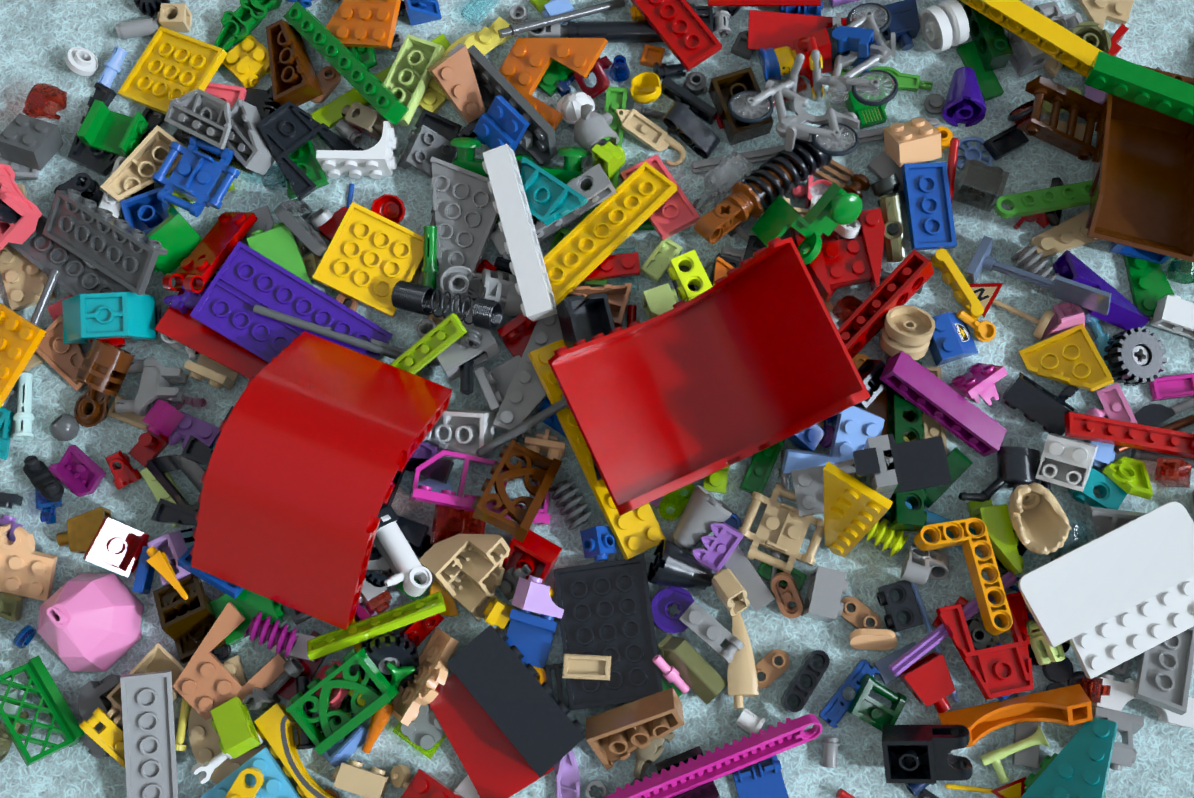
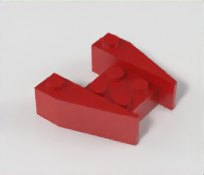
(849, 260)

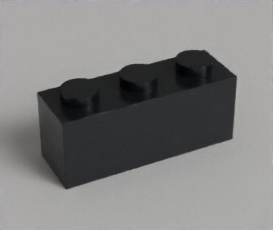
(1037, 404)

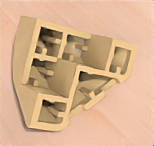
(468, 568)

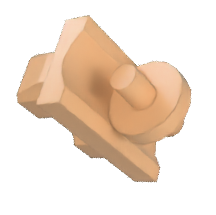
(546, 444)

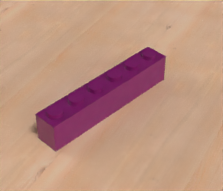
(943, 404)

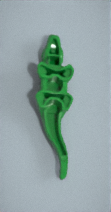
(243, 21)

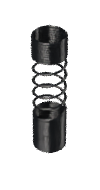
(421, 300)

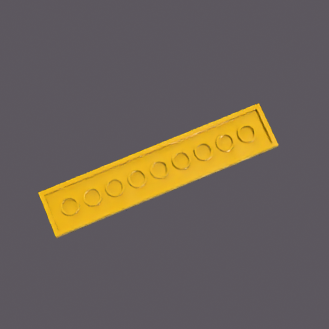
(634, 530)

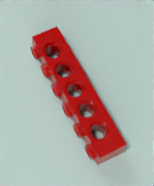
(892, 292)

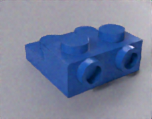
(501, 125)

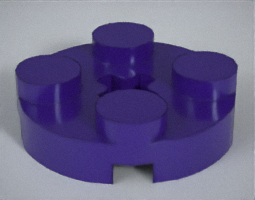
(666, 598)

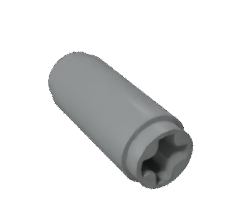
(137, 28)

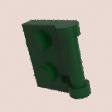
(873, 711)

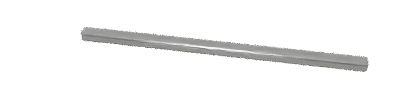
(765, 154)

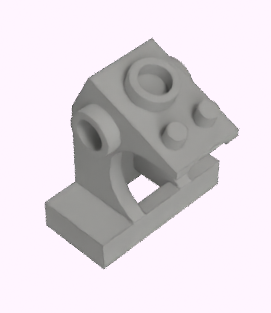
(1128, 724)

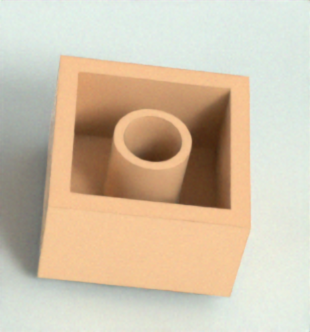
(912, 142)

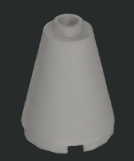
(697, 516)

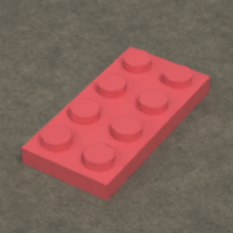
(673, 214)

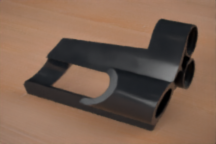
(168, 463)

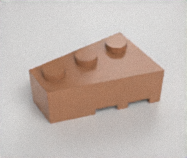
(458, 83)
(617, 296)

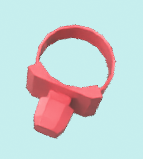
(804, 191)

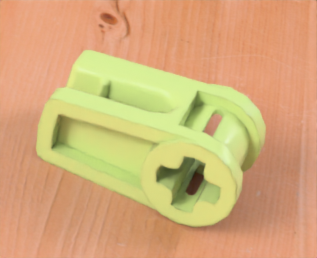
(1043, 652)

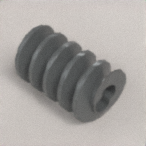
(570, 503)

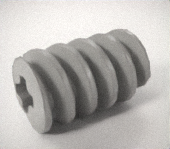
(1032, 263)

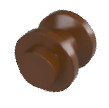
(859, 183)

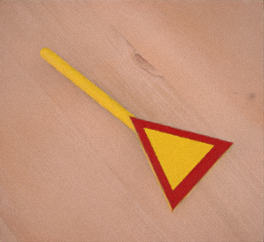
(1011, 790)

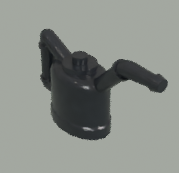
(1014, 468)

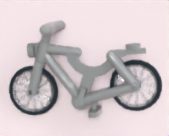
(833, 136)

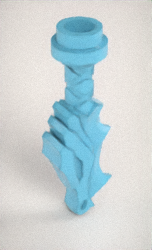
(1101, 338)

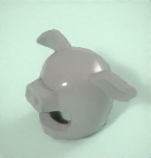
(593, 129)

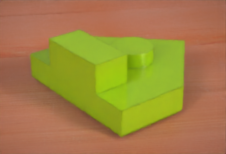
(1130, 476)

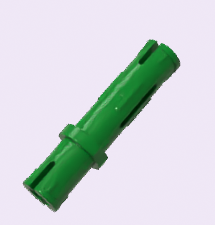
(430, 257)

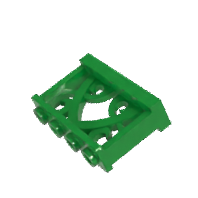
(373, 700)

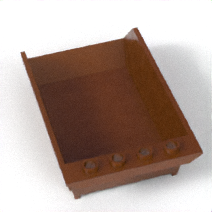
(1143, 178)

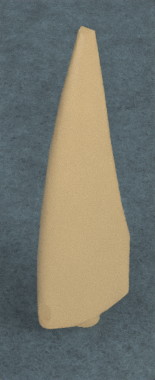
(742, 670)

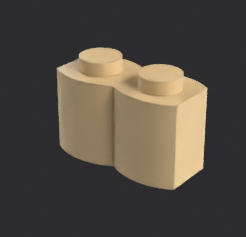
(730, 591)

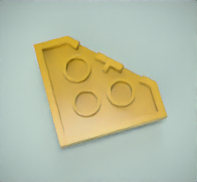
(1068, 359)

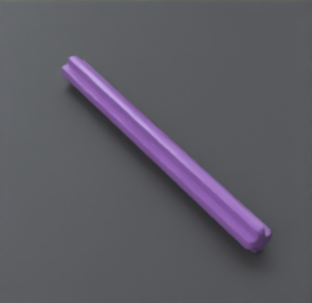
(940, 632)

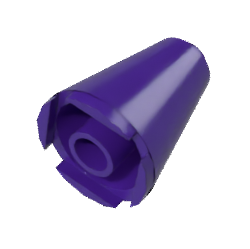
(964, 99)

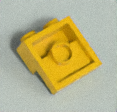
(248, 62)

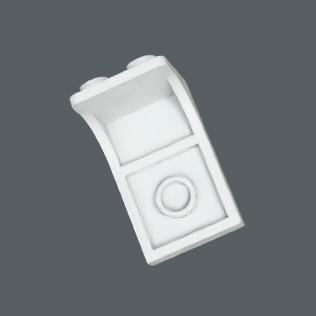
(372, 162)

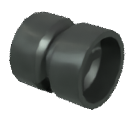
(888, 186)

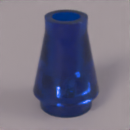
(619, 70)

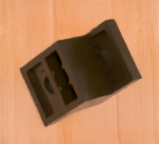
(187, 619)

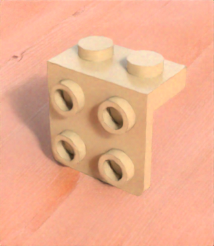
(211, 371)

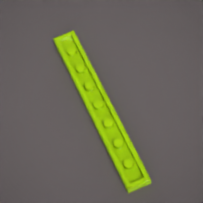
(332, 112)

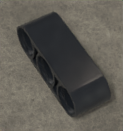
(691, 129)
(815, 675)

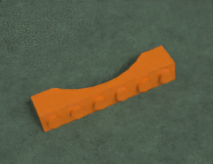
(1060, 705)

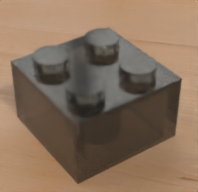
(979, 185)

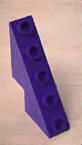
(1121, 311)

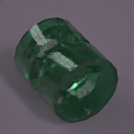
(1180, 271)

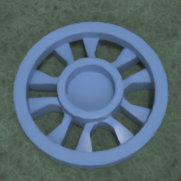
(972, 153)

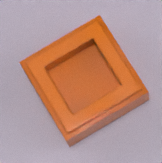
(651, 55)

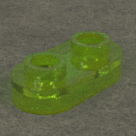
(676, 501)

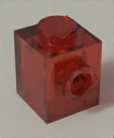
(1173, 472)

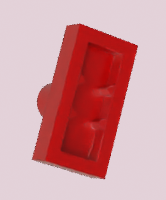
(148, 447)

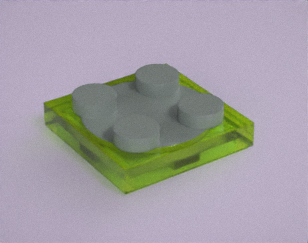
(423, 732)

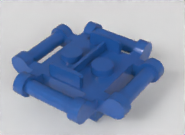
(196, 176)

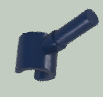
(563, 86)

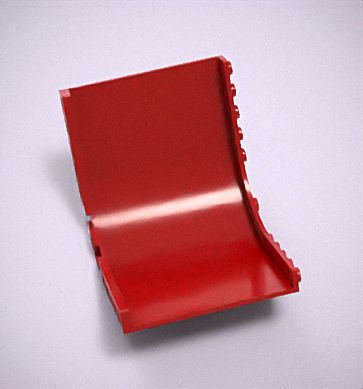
(709, 379)
(306, 473)

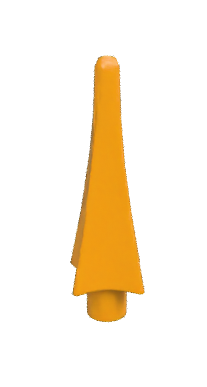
(161, 563)

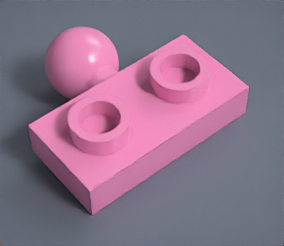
(1114, 405)

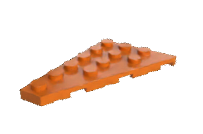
(365, 23)

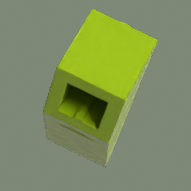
(1001, 536)

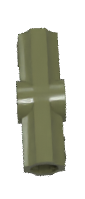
(893, 241)

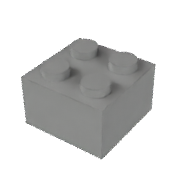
(825, 594)

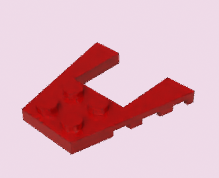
(995, 669)

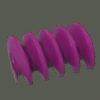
(272, 634)

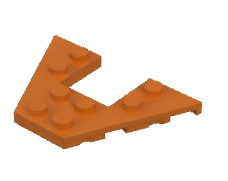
(532, 56)

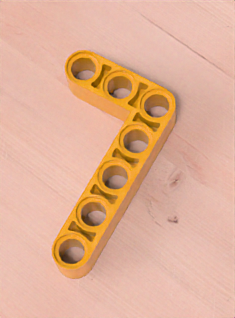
(975, 565)

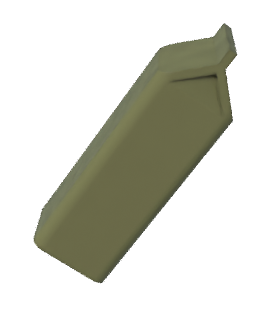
(692, 667)

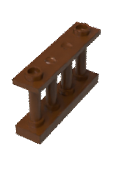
(1070, 101)

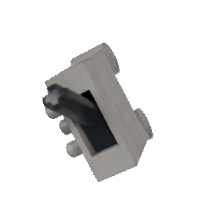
(459, 359)

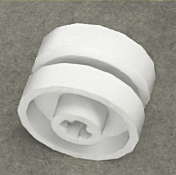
(944, 25)

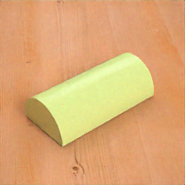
(409, 73)

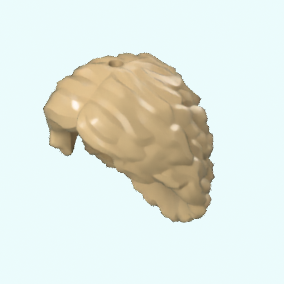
(1038, 518)

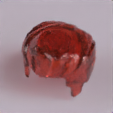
(45, 101)

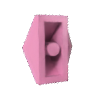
(1065, 317)

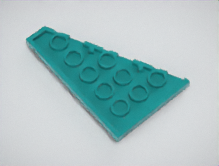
(1080, 766)

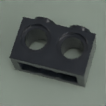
(870, 373)
(905, 604)

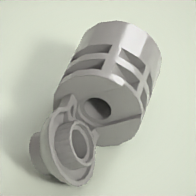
(485, 285)

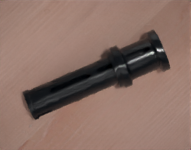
(303, 740)

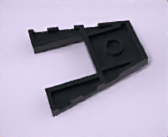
(288, 131)
(99, 160)
(438, 471)
(173, 513)

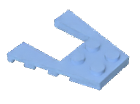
(850, 435)

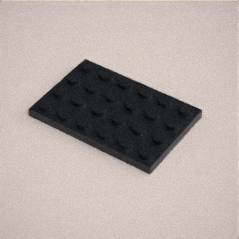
(609, 616)

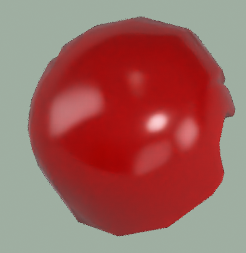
(389, 207)

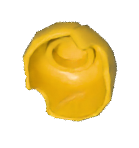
(645, 87)

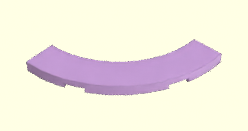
(567, 777)

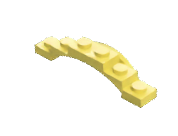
(484, 41)

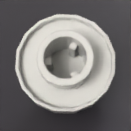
(81, 61)

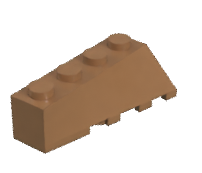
(633, 725)

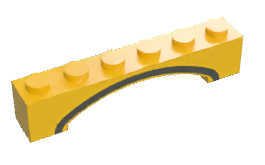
(277, 729)

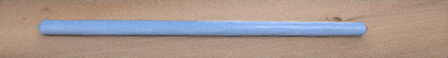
(928, 625)

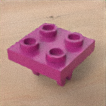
(979, 382)

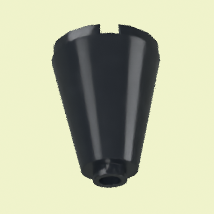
(678, 568)

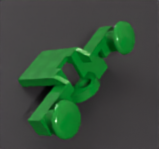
(572, 160)
(831, 209)

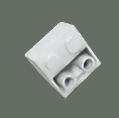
(1066, 462)

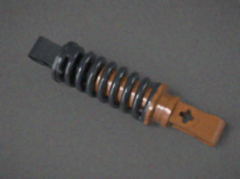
(761, 188)

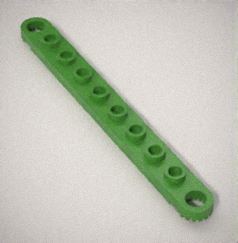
(1044, 200)

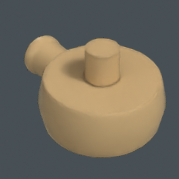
(400, 776)

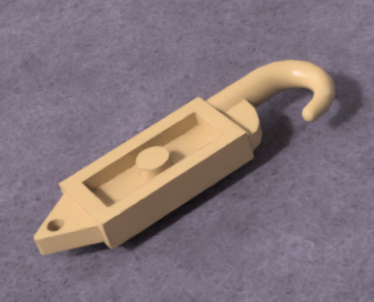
(650, 134)

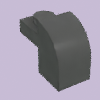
(95, 695)

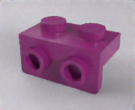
(78, 472)

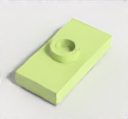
(660, 258)

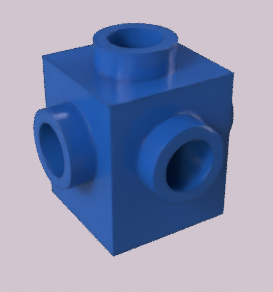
(598, 542)

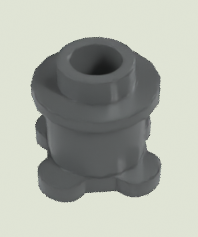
(695, 83)

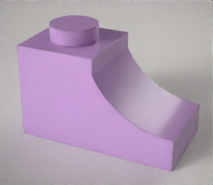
(535, 597)

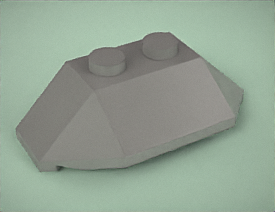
(202, 116)

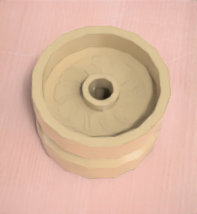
(907, 330)

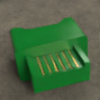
(866, 114)

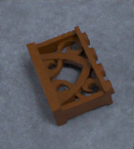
(523, 517)

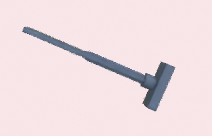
(1064, 288)

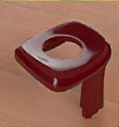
(601, 78)

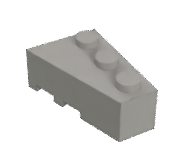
(246, 140)

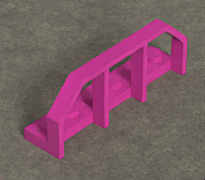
(458, 502)

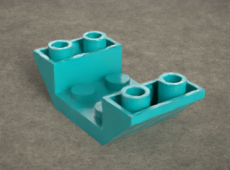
(108, 317)

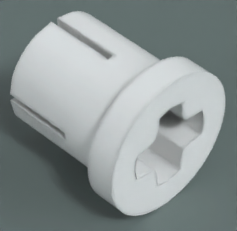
(750, 722)

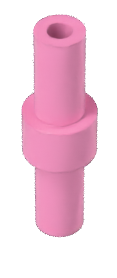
(671, 674)

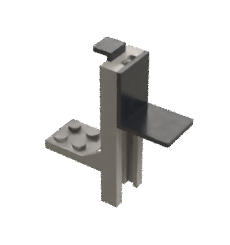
(891, 467)

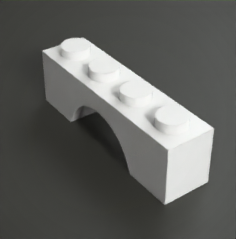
(1124, 691)

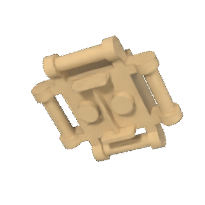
(780, 530)

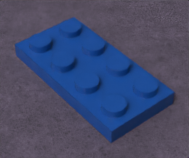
(928, 206)

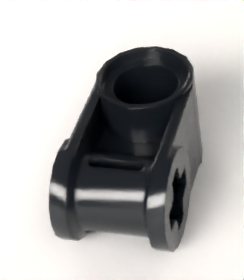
(79, 185)

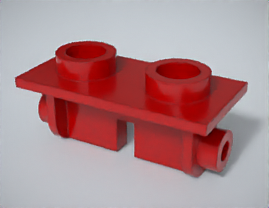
(421, 629)

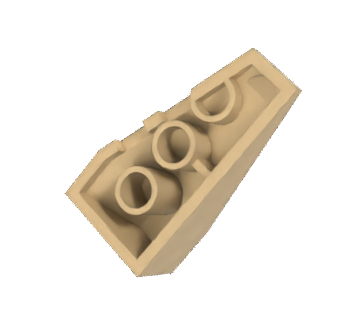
(140, 165)

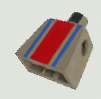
(364, 118)

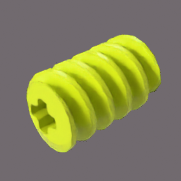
(887, 536)

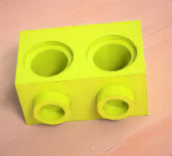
(695, 276)

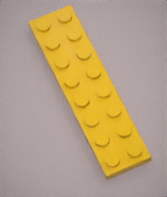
(606, 229)

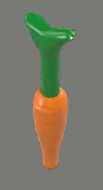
(381, 717)

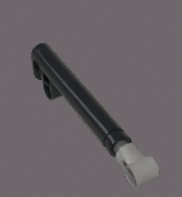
(614, 30)

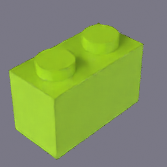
(234, 727)

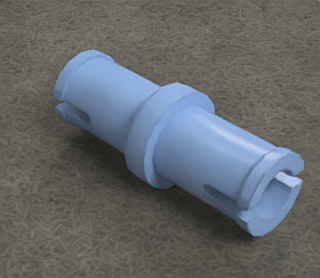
(112, 67)

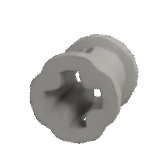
(721, 24)

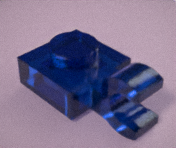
(48, 508)

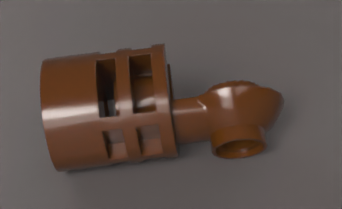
(104, 372)

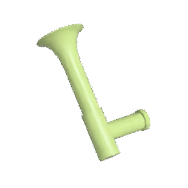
(995, 756)

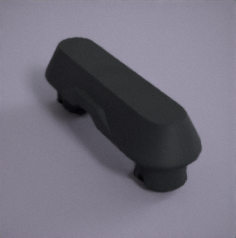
(43, 479)

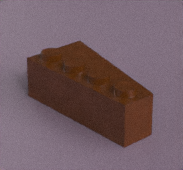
(290, 65)

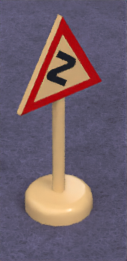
(987, 293)

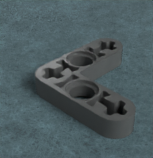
(293, 215)

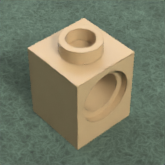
(182, 16)

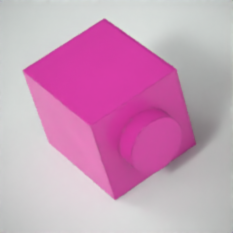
(162, 418)

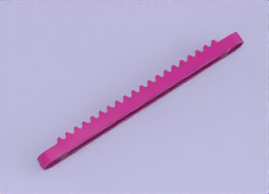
(724, 760)

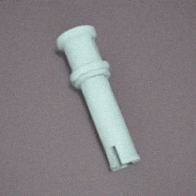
(24, 417)

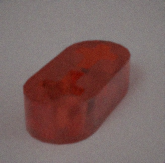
(845, 307)

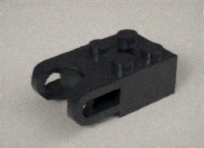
(924, 753)

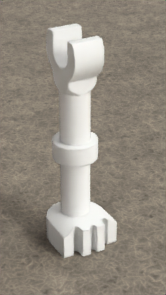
(209, 766)

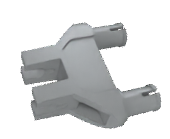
(153, 386)

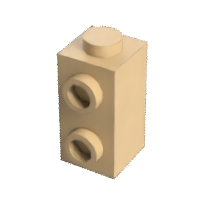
(359, 780)

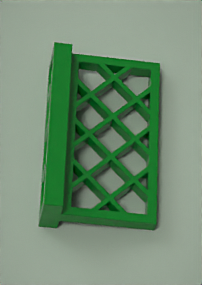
(53, 703)

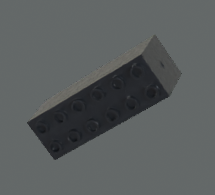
(517, 699)

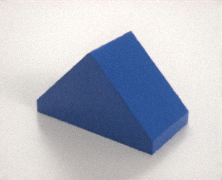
(422, 11)

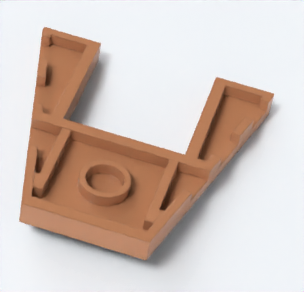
(208, 683)

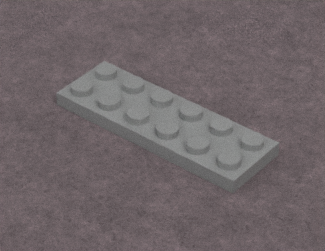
(149, 735)

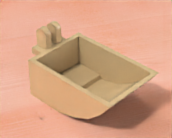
(156, 660)

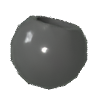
(64, 427)

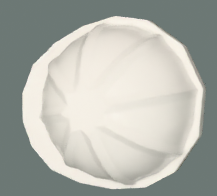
(571, 105)

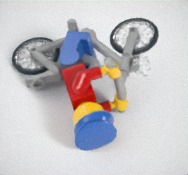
(837, 48)

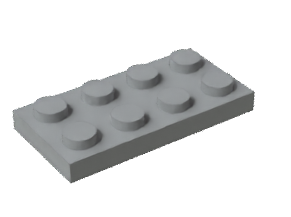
(1167, 672)

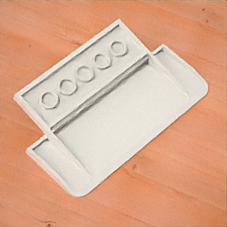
(1118, 590)

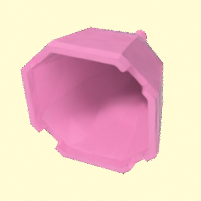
(95, 622)

